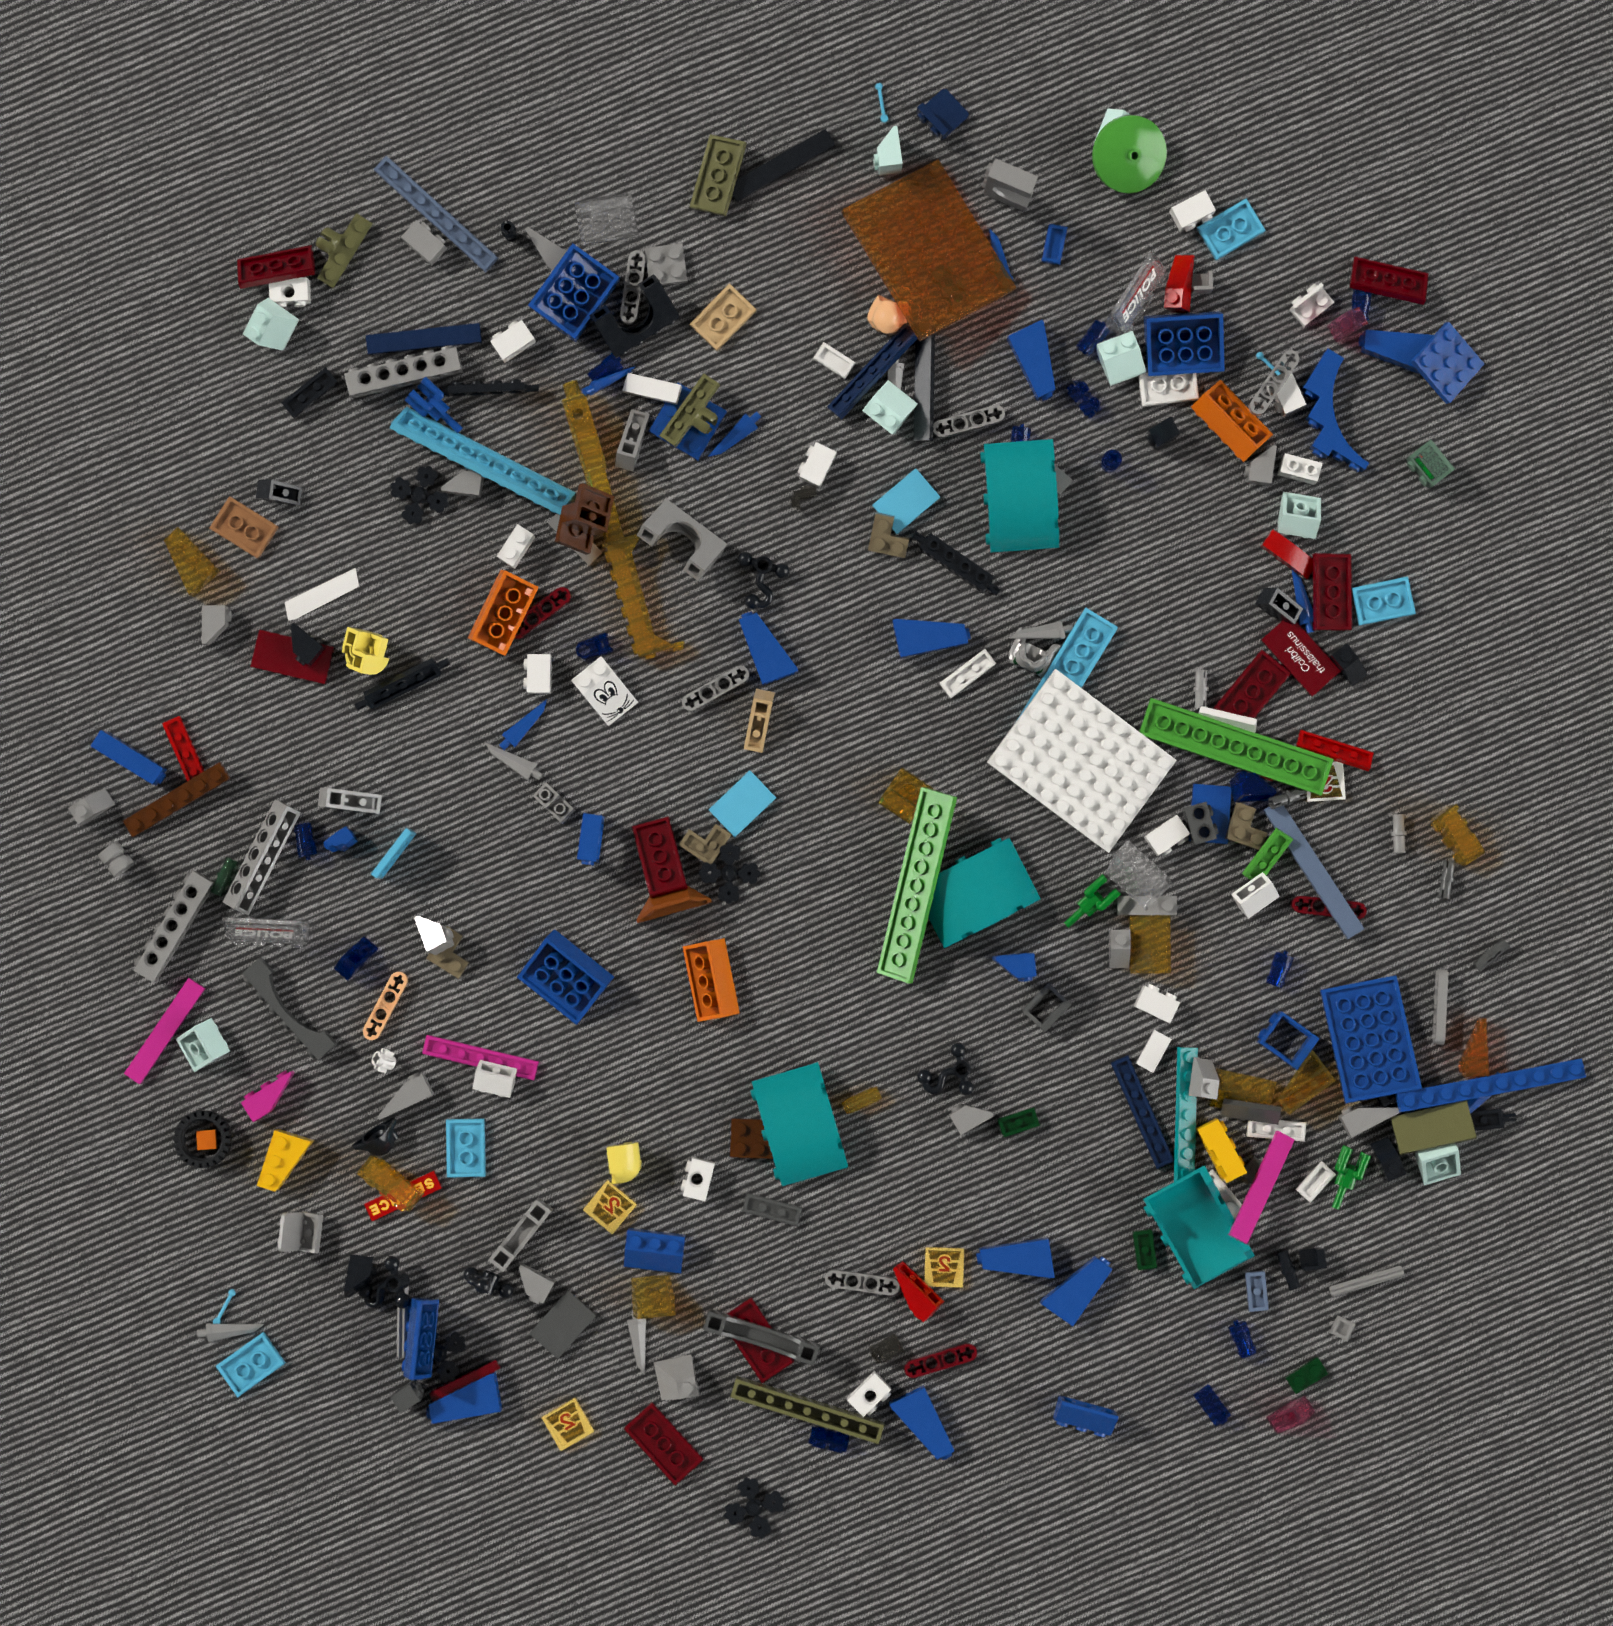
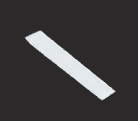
(321, 595)

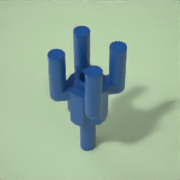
(432, 405)

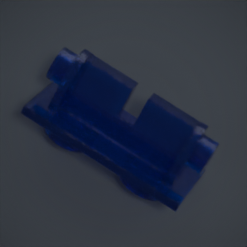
(1089, 403)
(1212, 1405)
(837, 1440)

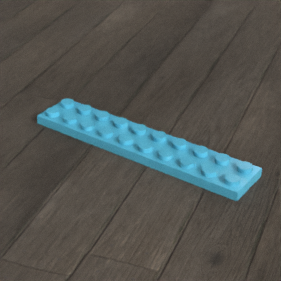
(482, 460)

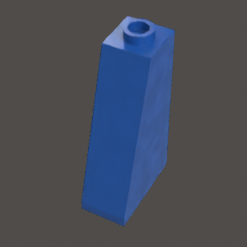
(1393, 347)
(1033, 356)
(922, 637)
(767, 653)
(129, 757)
(1022, 1257)
(1077, 1291)
(472, 1400)
(922, 1419)

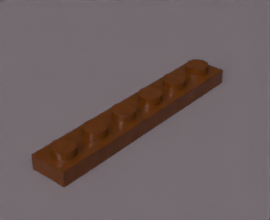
(176, 799)

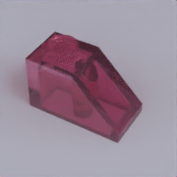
(1347, 324)
(1291, 1414)

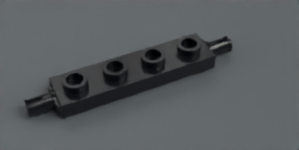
(496, 387)
(956, 563)
(402, 683)
(1490, 1119)

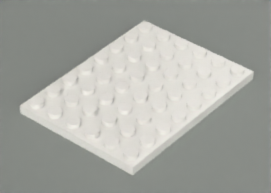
(1081, 761)

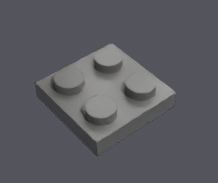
(667, 263)

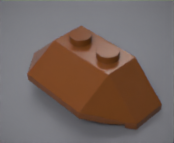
(672, 903)

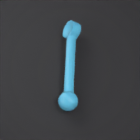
(884, 118)
(1259, 355)
(217, 1320)

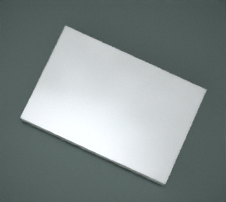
(1167, 389)

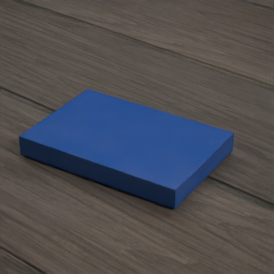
(1220, 800)

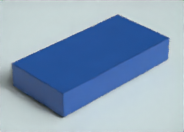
(1054, 244)

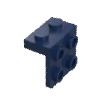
(942, 114)

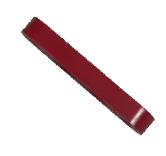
(542, 616)
(1305, 899)
(941, 1363)
(464, 1380)

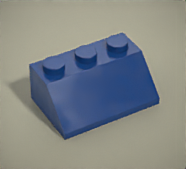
(1018, 965)
(654, 1250)
(1085, 1416)

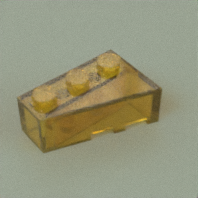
(191, 562)
(1457, 835)
(1305, 1084)
(390, 1183)

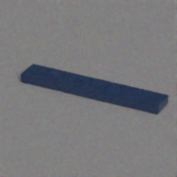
(423, 339)
(872, 371)
(1142, 1111)

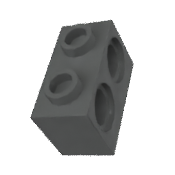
(1194, 824)
(408, 1395)

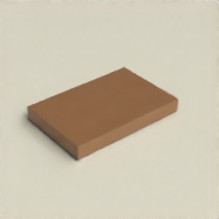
(243, 527)

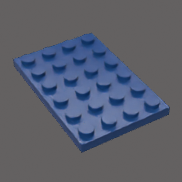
(1370, 1039)

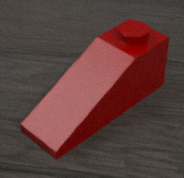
(1179, 285)
(918, 1294)

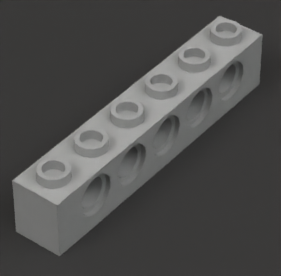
(451, 367)
(261, 857)
(154, 971)

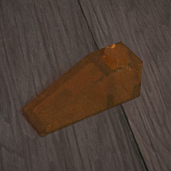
(1475, 1055)

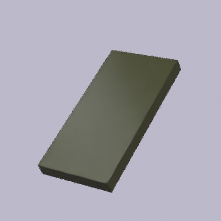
(718, 175)
(1433, 1127)

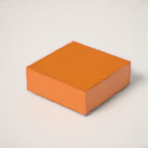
(206, 1139)

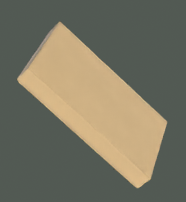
(723, 317)

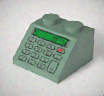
(1429, 464)

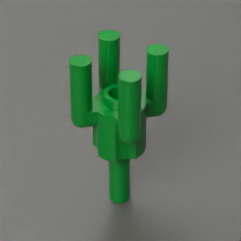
(1093, 901)
(1348, 1173)

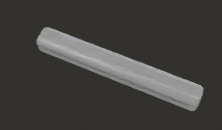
(1366, 1281)
(402, 1318)

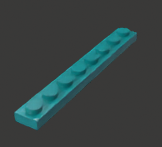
(1185, 1115)

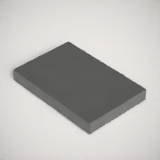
(562, 1324)

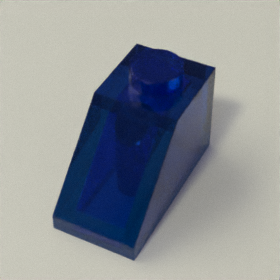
(1250, 787)
(355, 958)

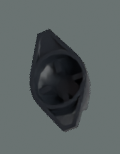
(379, 1139)

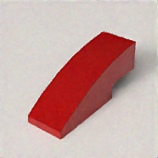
(1288, 554)

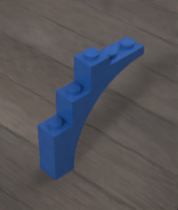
(1322, 415)

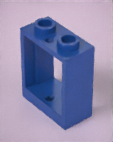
(590, 838)
(1304, 1050)

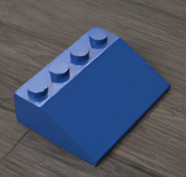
(574, 292)
(1184, 343)
(565, 976)
(420, 1338)

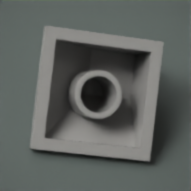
(676, 1378)

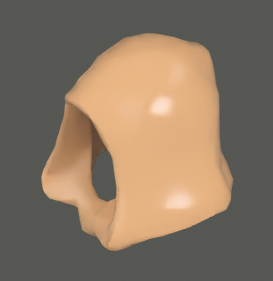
(885, 316)

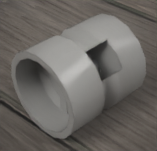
(115, 858)

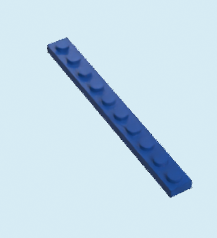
(1490, 1085)

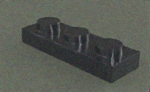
(309, 392)

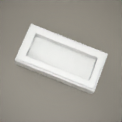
(834, 360)
(1153, 1051)
(1315, 1181)

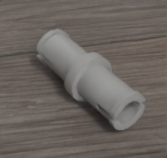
(1200, 688)
(1398, 833)

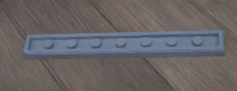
(435, 214)
(1315, 872)

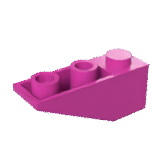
(265, 1100)

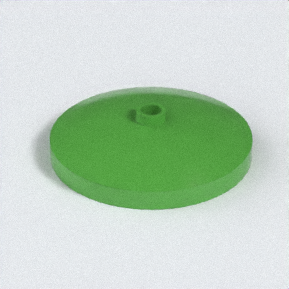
(1114, 151)

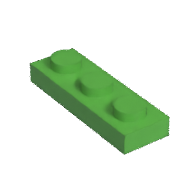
(1268, 854)

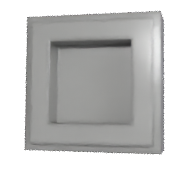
(1342, 1328)

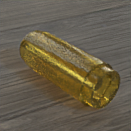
(861, 1100)

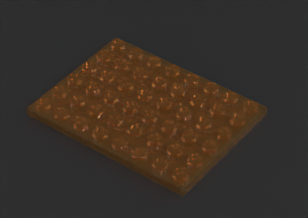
(928, 249)

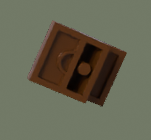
(584, 519)

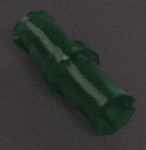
(223, 876)

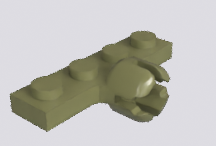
(340, 248)
(693, 412)

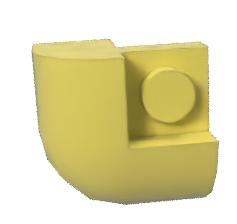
(365, 651)
(624, 1162)

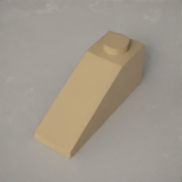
(759, 720)

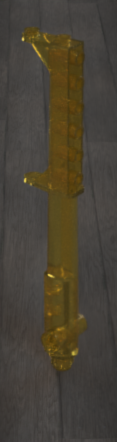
(618, 547)

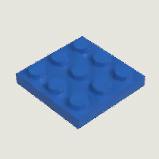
(1447, 362)
(694, 440)

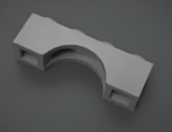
(520, 1234)

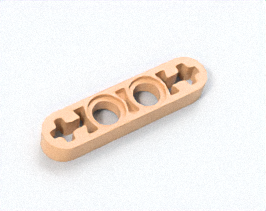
(383, 1004)

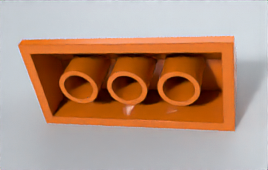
(1231, 420)
(503, 612)
(711, 980)

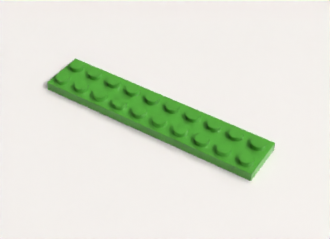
(1236, 747)
(916, 885)

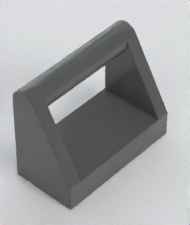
(1054, 1015)

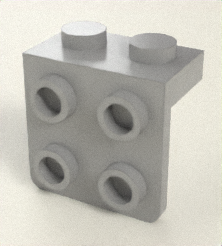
(300, 1232)

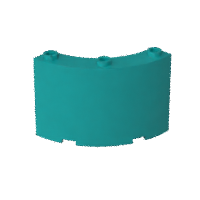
(1021, 495)
(980, 892)
(799, 1124)
(1197, 1227)

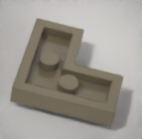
(882, 540)
(1241, 830)
(708, 848)
(449, 960)

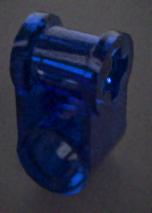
(595, 646)

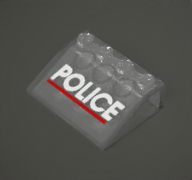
(1136, 295)
(267, 931)

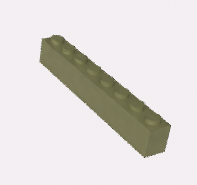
(807, 1409)

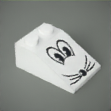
(604, 691)

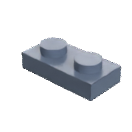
(1256, 1291)

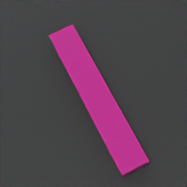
(164, 1031)
(472, 1055)
(1261, 1187)

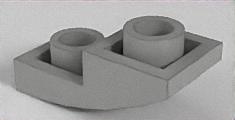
(554, 803)

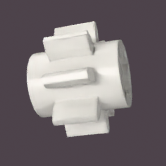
(383, 1060)

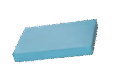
(1231, 229)
(907, 500)
(1383, 601)
(742, 803)
(393, 853)
(465, 1147)
(250, 1364)

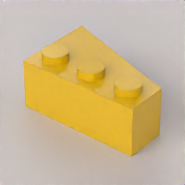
(1221, 1150)
(281, 1158)

